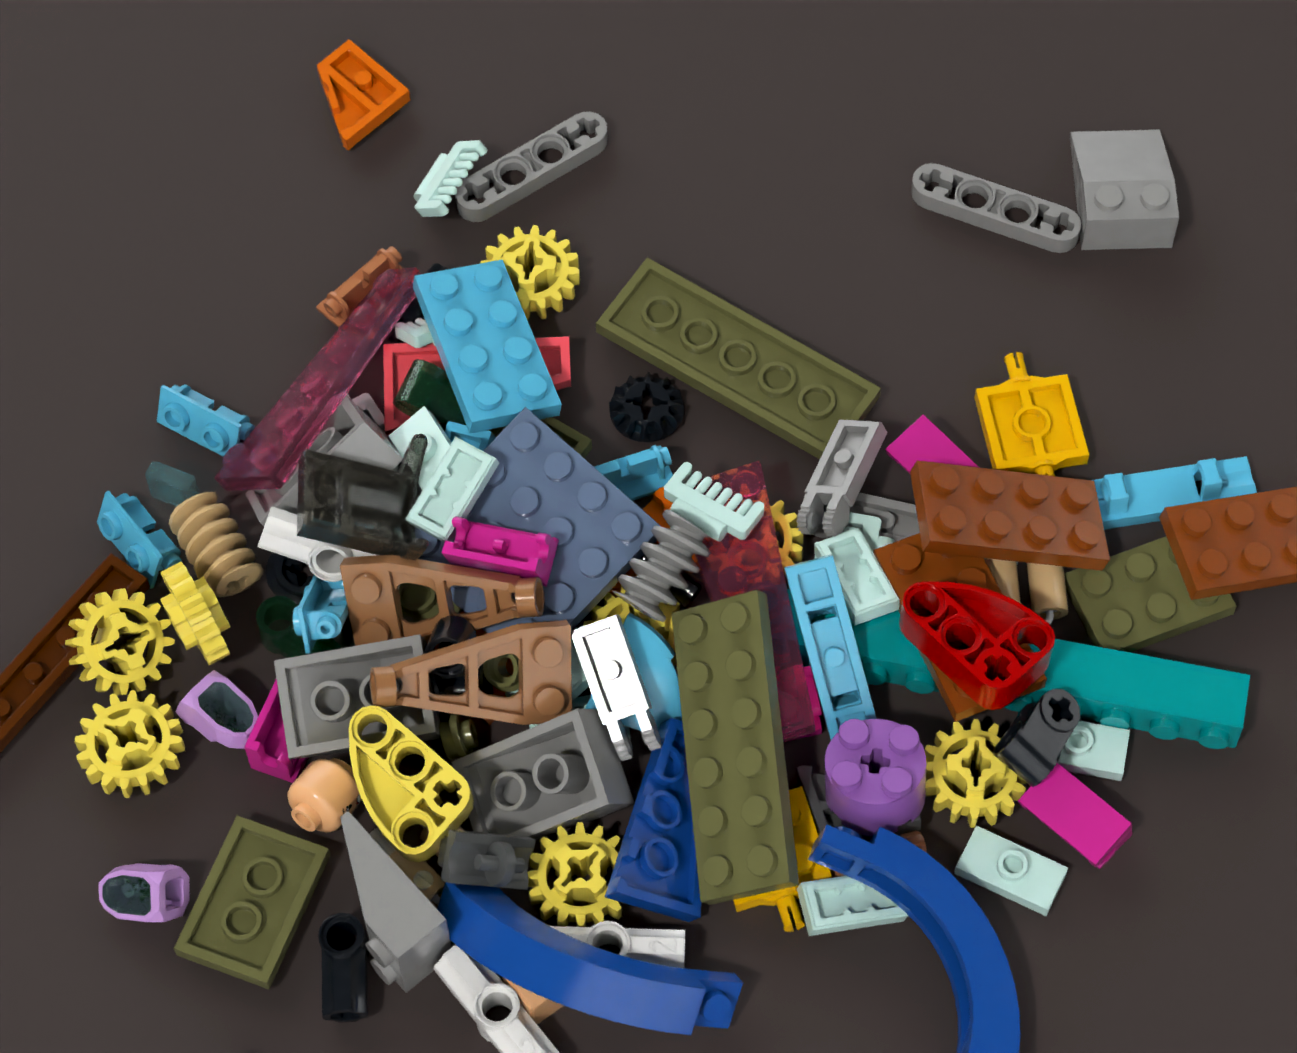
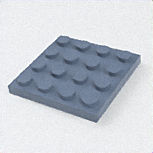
(555, 492)

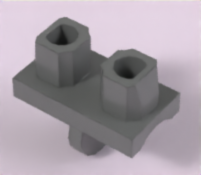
(485, 859)

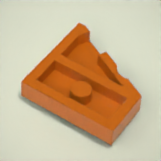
(359, 92)

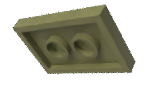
(1140, 599)
(252, 902)

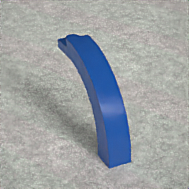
(949, 919)
(581, 975)

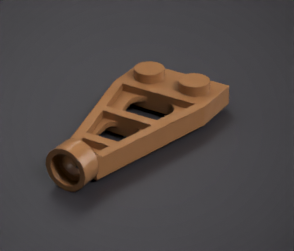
(376, 606)
(542, 667)

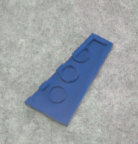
(658, 849)

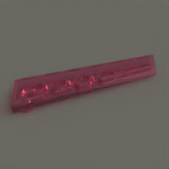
(304, 409)
(753, 565)

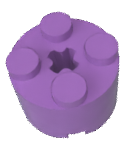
(875, 775)

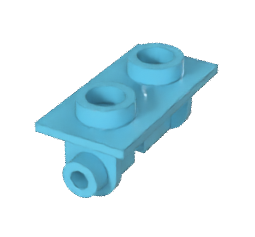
(193, 418)
(639, 472)
(125, 524)
(320, 612)

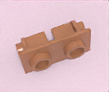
(346, 297)

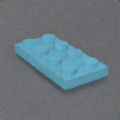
(486, 345)

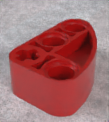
(990, 627)

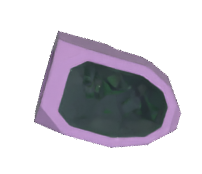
(219, 711)
(145, 892)

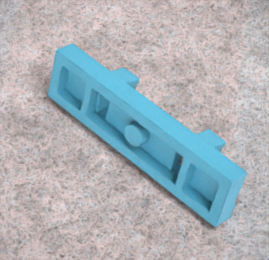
(1144, 495)
(829, 642)

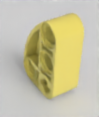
(403, 800)

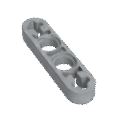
(536, 171)
(992, 214)

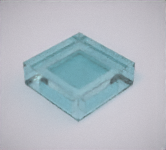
(170, 483)

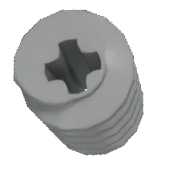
(663, 566)

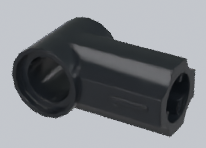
(344, 971)

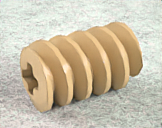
(214, 545)

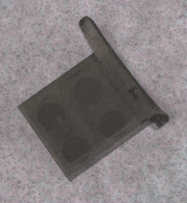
(361, 503)

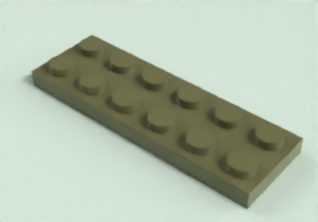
(735, 358)
(734, 748)

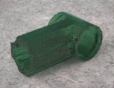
(428, 387)
(285, 641)

